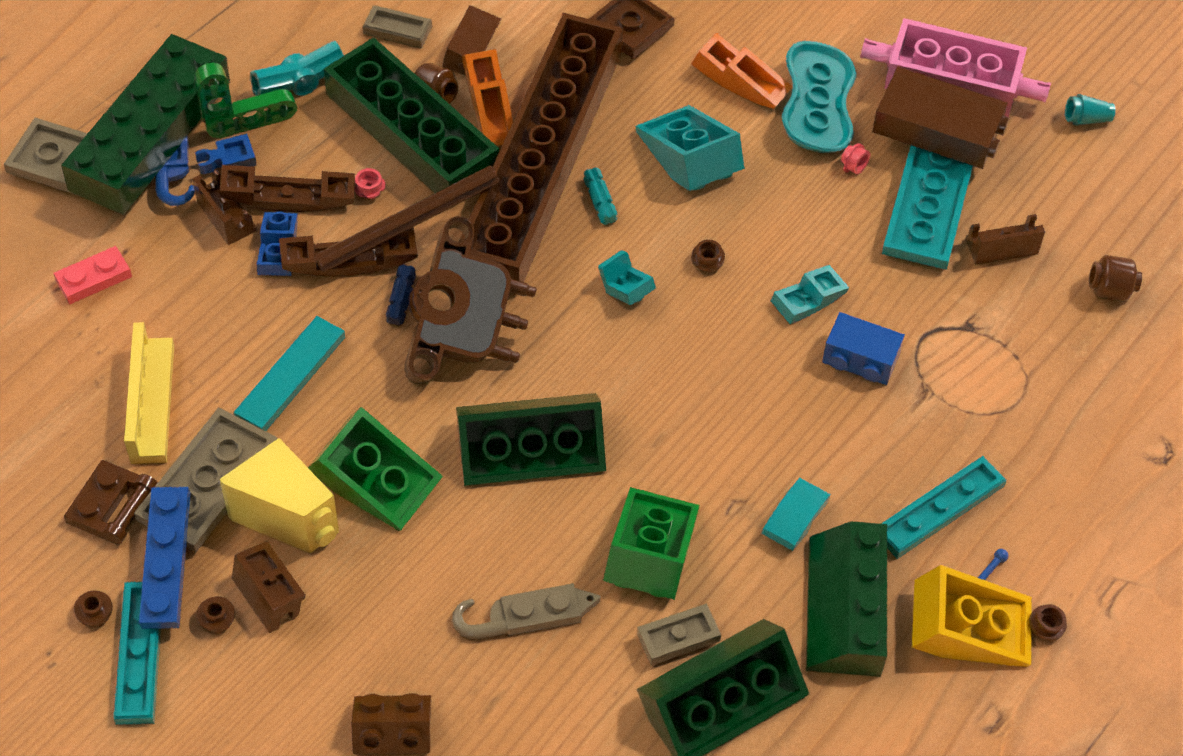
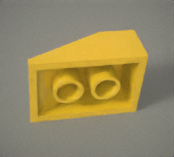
(970, 619)

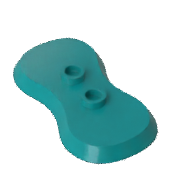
(817, 109)

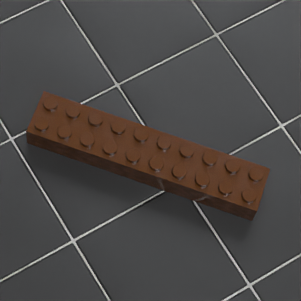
(545, 142)

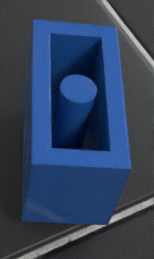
(863, 348)

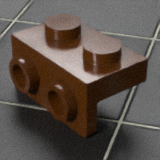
(391, 724)

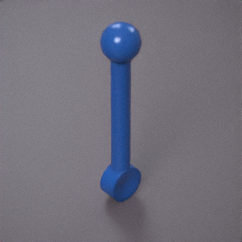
(1000, 556)

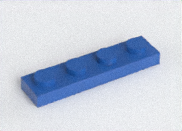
(165, 558)

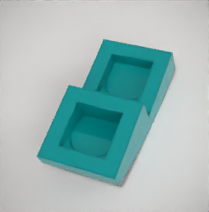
(811, 295)
(795, 514)

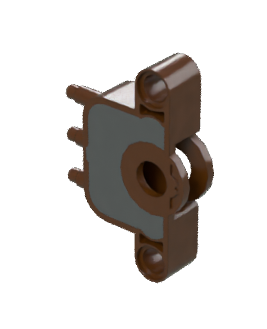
(478, 302)

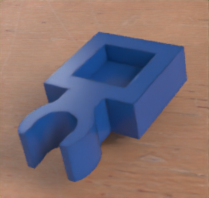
(229, 151)

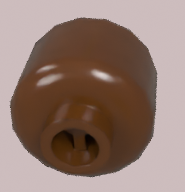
(439, 79)
(1114, 278)

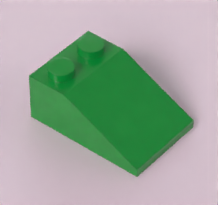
(375, 470)
(651, 543)

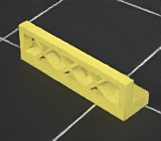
(148, 397)

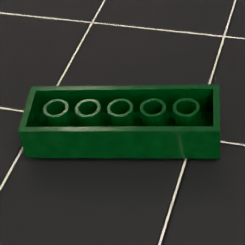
(407, 116)
(141, 127)

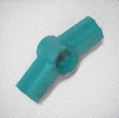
(296, 71)

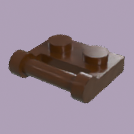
(101, 498)

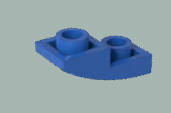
(275, 226)

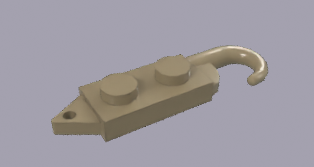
(528, 612)

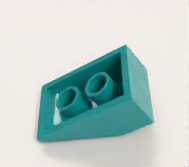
(693, 147)

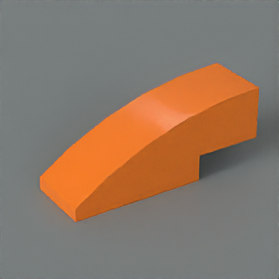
(741, 72)
(488, 95)

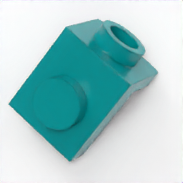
(623, 280)

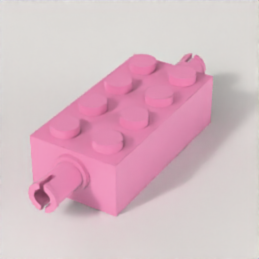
(958, 59)

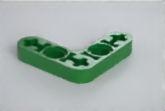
(219, 116)

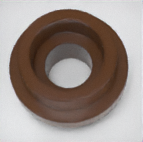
(710, 249)
(1052, 615)
(94, 617)
(217, 623)

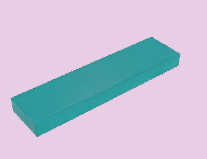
(290, 373)
(942, 506)
(136, 664)

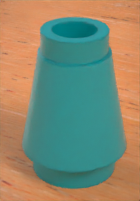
(1088, 110)

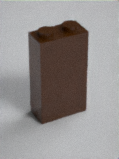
(941, 118)

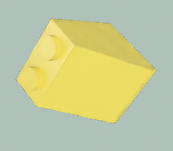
(281, 499)

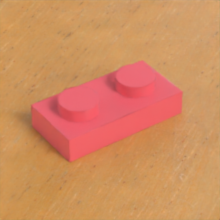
(92, 275)

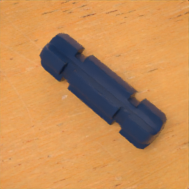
(400, 295)

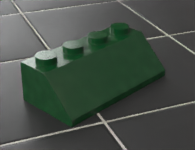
(531, 439)
(847, 600)
(724, 690)

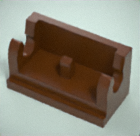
(470, 37)
(225, 214)
(1005, 242)
(267, 585)

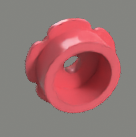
(855, 158)
(369, 183)

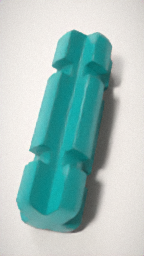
(600, 196)

